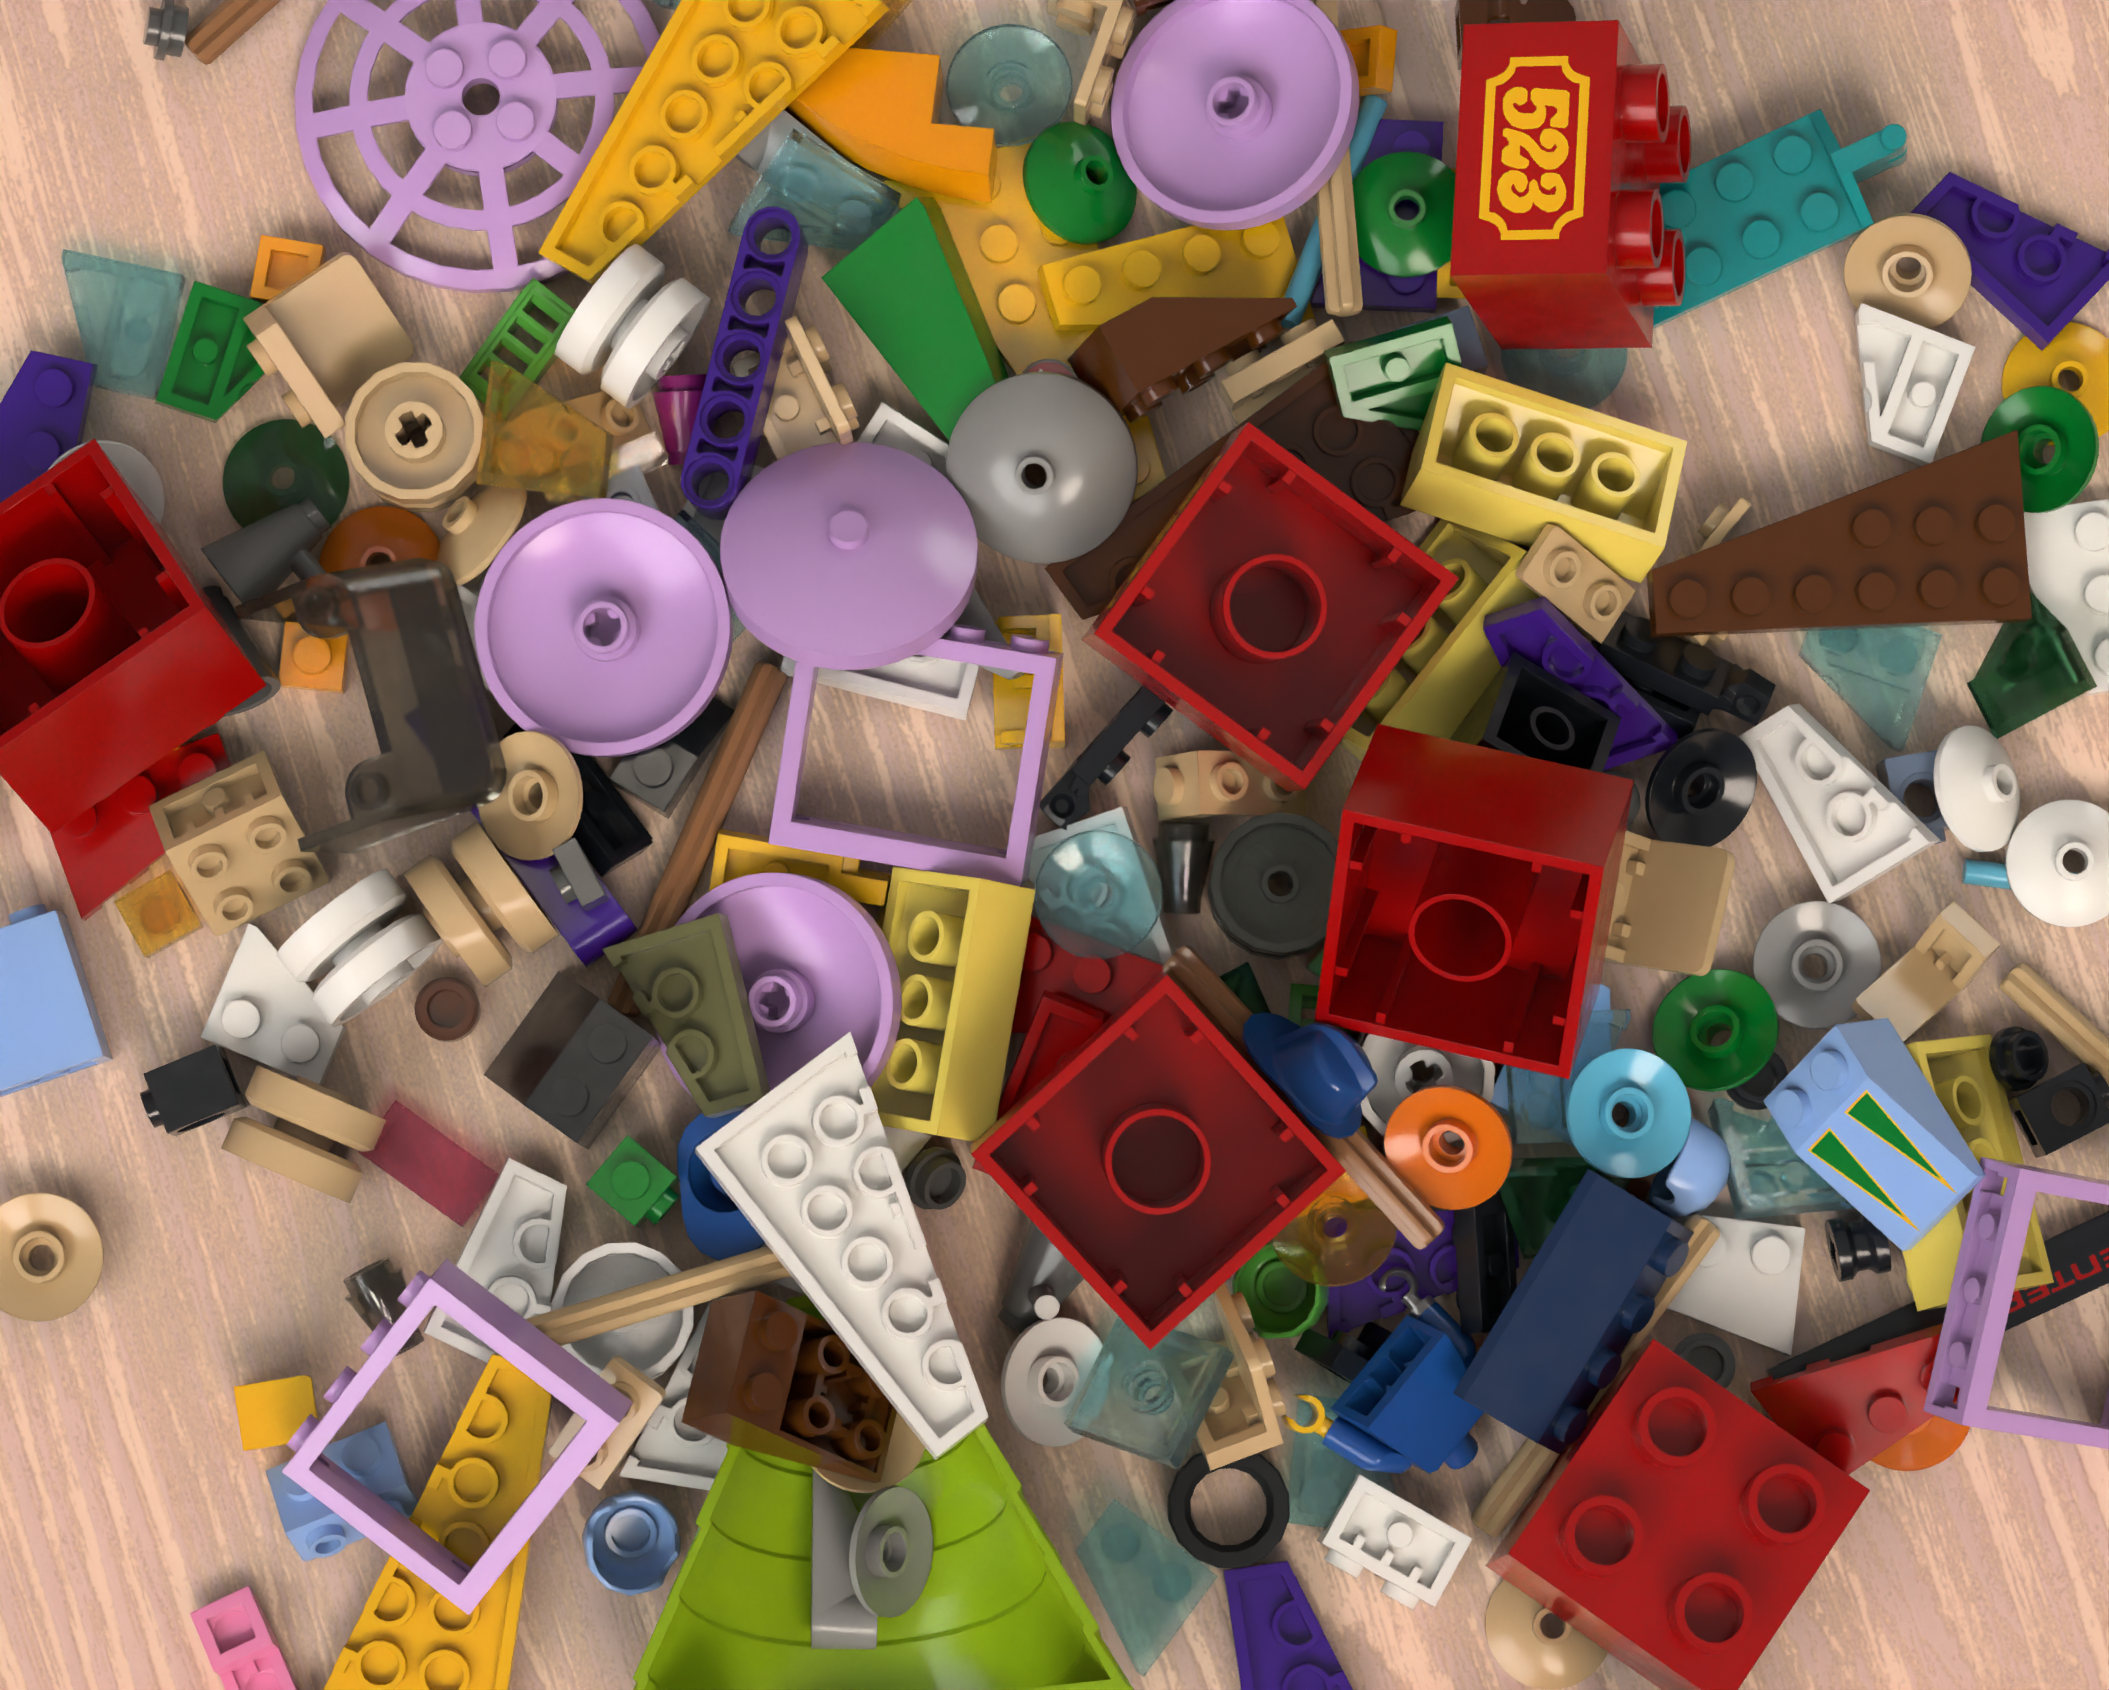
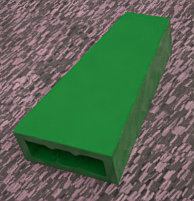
(921, 311)

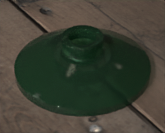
(282, 443)

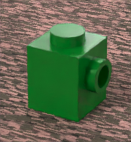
(635, 1184)

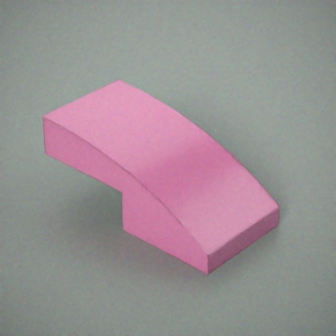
(242, 1644)

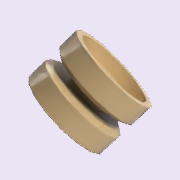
(393, 408)
(474, 909)
(304, 1133)

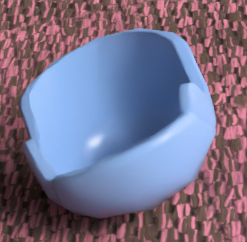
(1694, 1175)
(631, 1542)

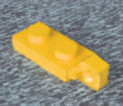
(749, 854)

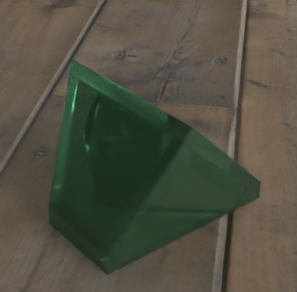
(2029, 672)
(1538, 1194)

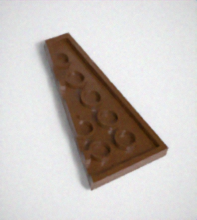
(1354, 455)
(1897, 554)

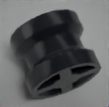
(1856, 1247)

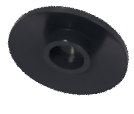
(1701, 788)

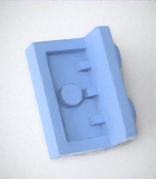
(366, 1456)

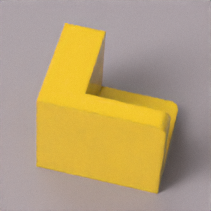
(273, 1410)

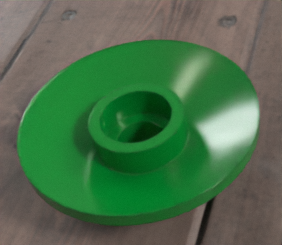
(1063, 193)
(1400, 245)
(2041, 417)
(1702, 1008)

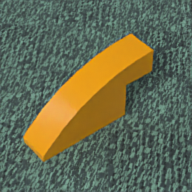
(885, 117)

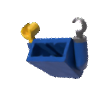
(1403, 1399)

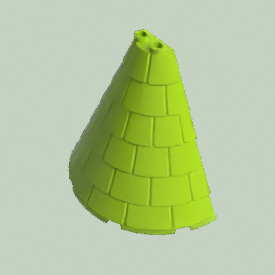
(987, 1619)

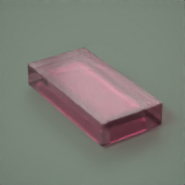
(431, 1164)

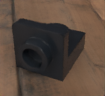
(1342, 1353)

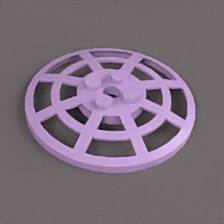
(455, 137)

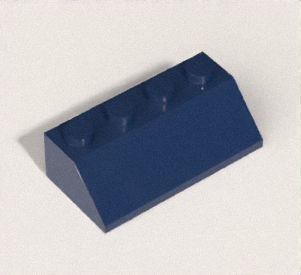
(1575, 1313)

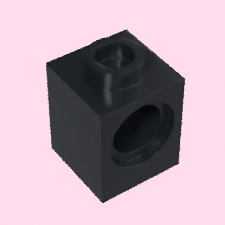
(192, 1091)
(2036, 1119)

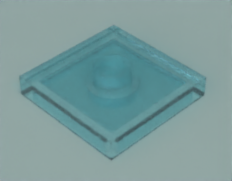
(1149, 1397)

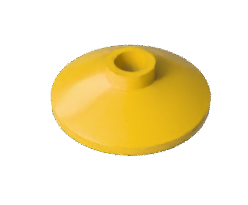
(2073, 349)

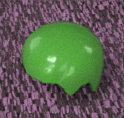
(1277, 1298)

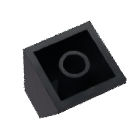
(1539, 718)
(573, 1060)

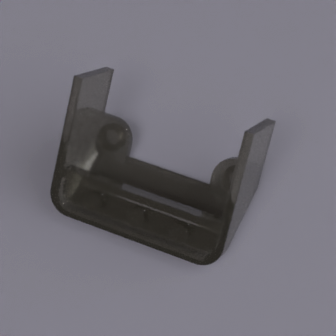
(420, 690)

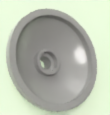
(1073, 437)

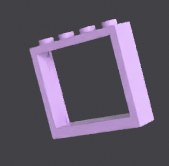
(914, 851)
(1982, 1302)
(519, 1344)

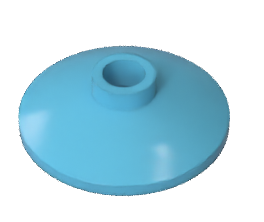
(1656, 1109)

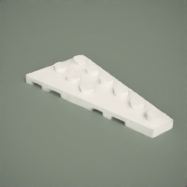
(836, 1213)

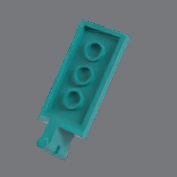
(1771, 205)

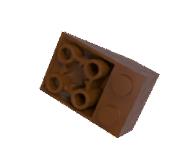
(1173, 346)
(787, 1389)

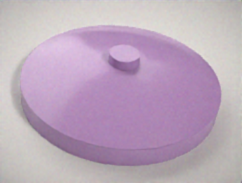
(1234, 109)
(849, 555)
(604, 627)
(808, 970)

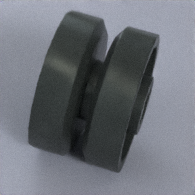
(1240, 892)

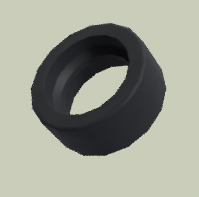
(1229, 1555)

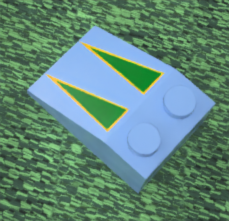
(1875, 1130)

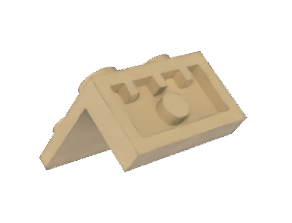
(1114, 27)
(237, 844)

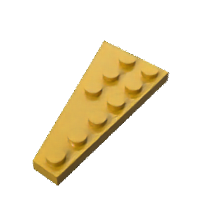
(693, 108)
(1001, 253)
(407, 1628)

